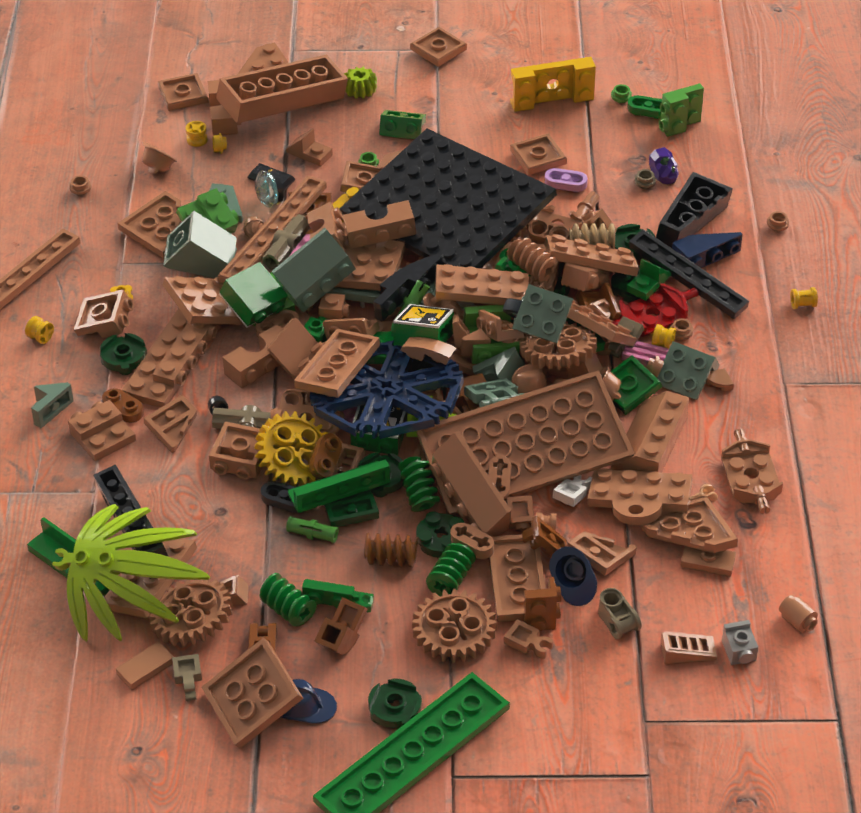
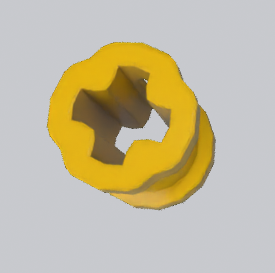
(804, 298)

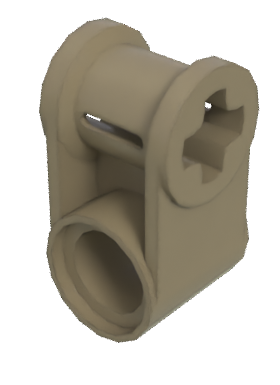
(617, 613)

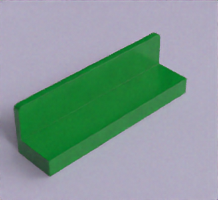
(340, 485)
(48, 541)

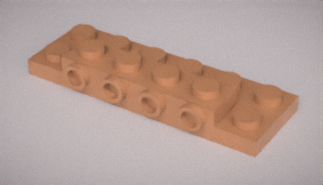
(170, 360)

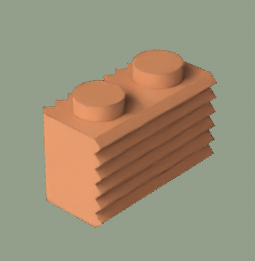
(583, 277)

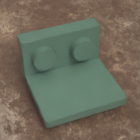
(686, 370)

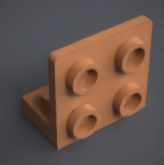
(294, 347)

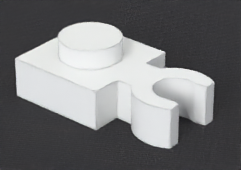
(571, 491)

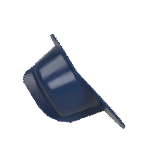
(573, 575)
(315, 706)

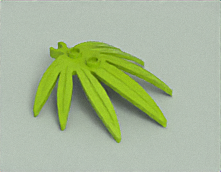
(103, 562)

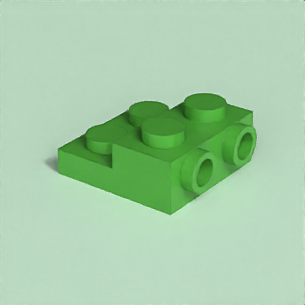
(681, 109)
(214, 208)

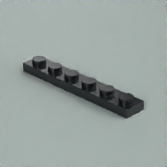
(689, 274)

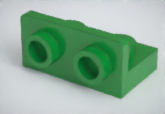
(401, 124)

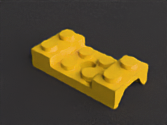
(573, 80)

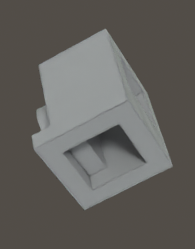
(739, 642)

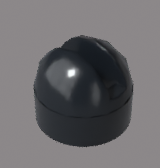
(217, 402)

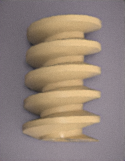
(593, 235)

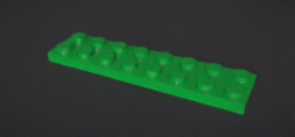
(414, 749)

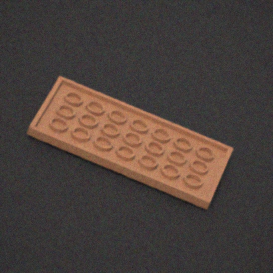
(542, 432)

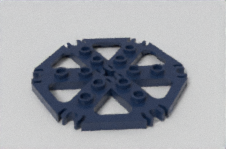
(391, 388)

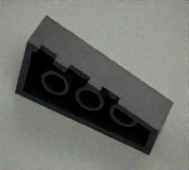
(693, 208)

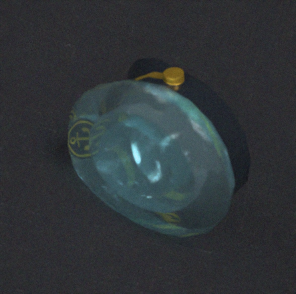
(269, 188)

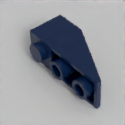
(708, 248)

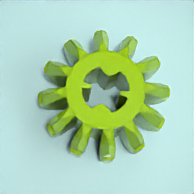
(360, 82)

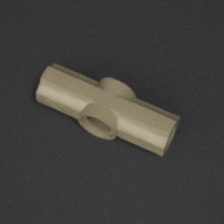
(286, 241)
(247, 416)

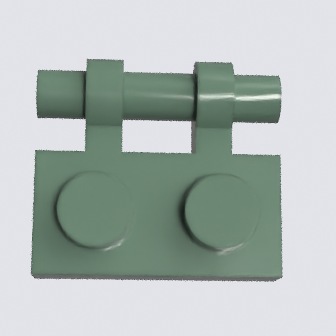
(491, 392)

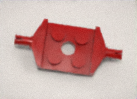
(666, 303)

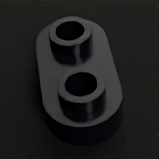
(276, 495)

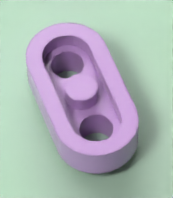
(566, 179)

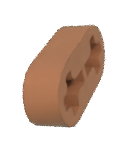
(506, 473)
(472, 539)

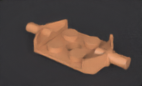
(751, 458)

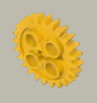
(291, 449)

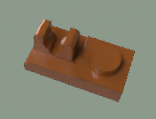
(543, 535)

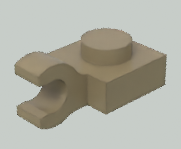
(636, 330)
(187, 671)

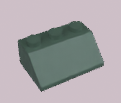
(313, 270)

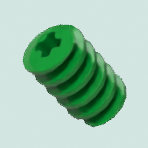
(418, 483)
(450, 568)
(287, 600)

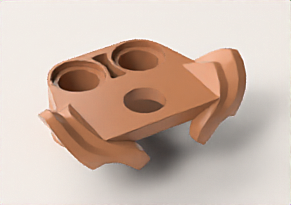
(544, 224)
(301, 404)

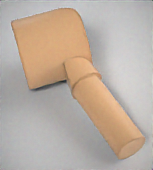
(705, 491)

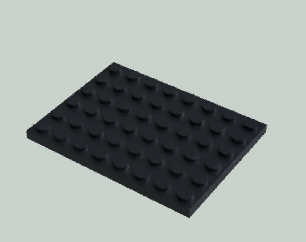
(458, 198)

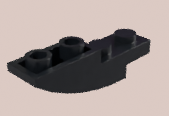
(401, 283)

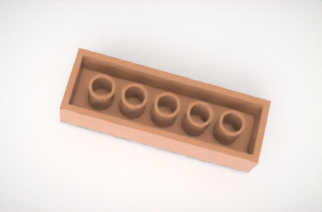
(281, 88)

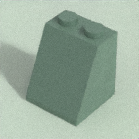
(199, 247)

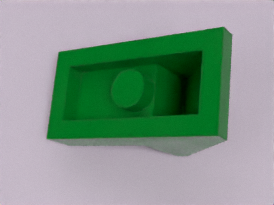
(647, 280)

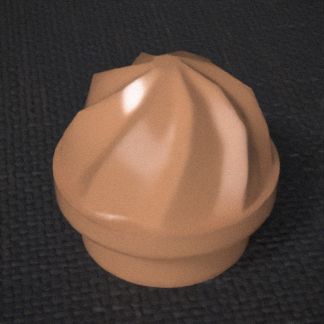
(252, 225)

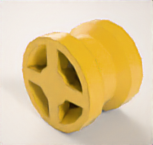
(196, 133)
(39, 330)
(663, 336)

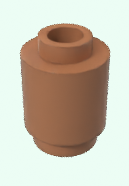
(798, 614)

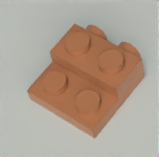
(104, 314)
(101, 430)
(235, 451)

